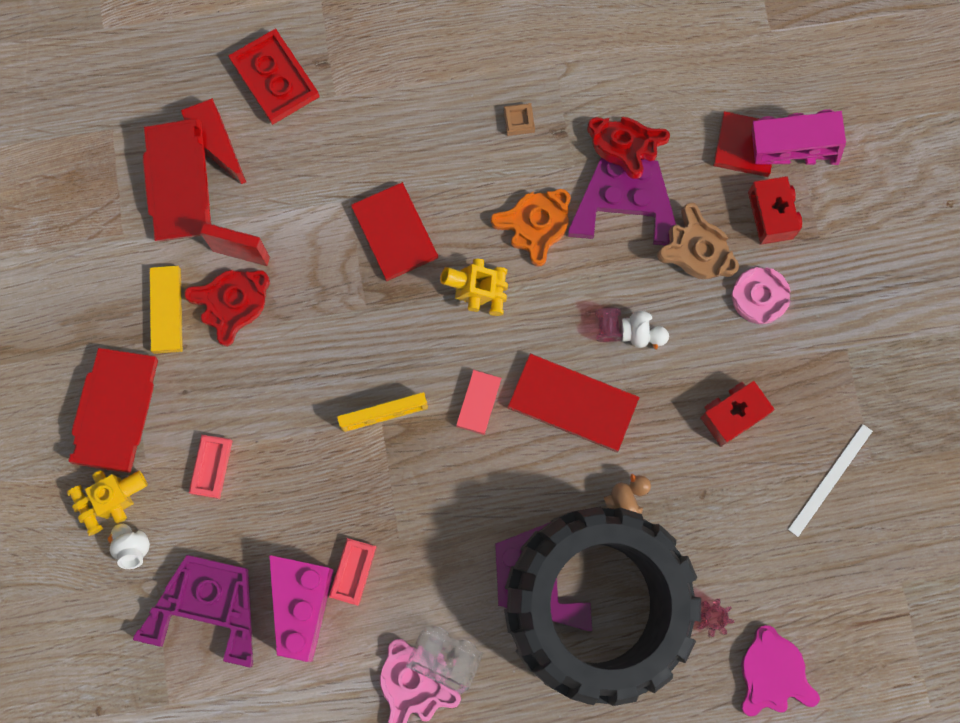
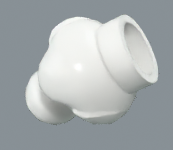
(638, 332)
(128, 546)

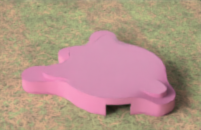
(410, 691)

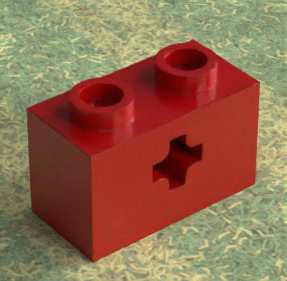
(769, 223)
(753, 408)

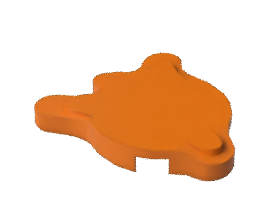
(537, 222)

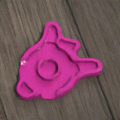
(774, 673)

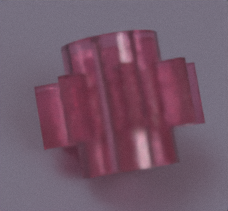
(722, 621)

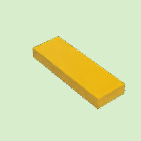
(165, 309)
(382, 412)

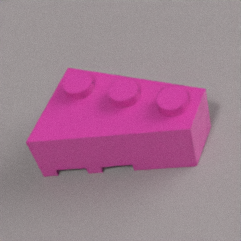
(799, 137)
(298, 605)

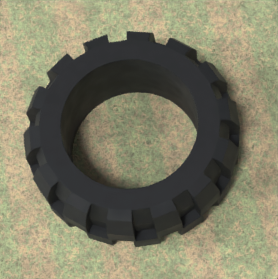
(670, 618)

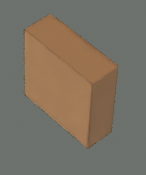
(519, 119)

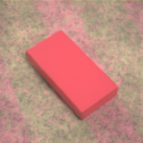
(478, 402)
(210, 466)
(352, 572)

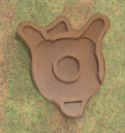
(698, 247)

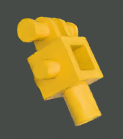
(478, 285)
(108, 497)

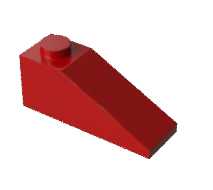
(215, 137)

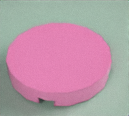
(761, 295)

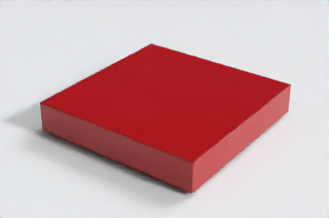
(735, 146)
(235, 244)

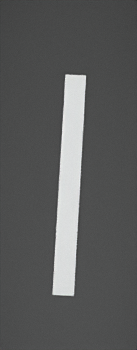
(830, 480)

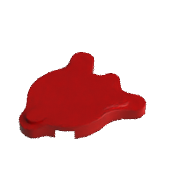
(626, 142)
(231, 301)

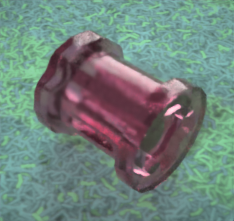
(608, 325)

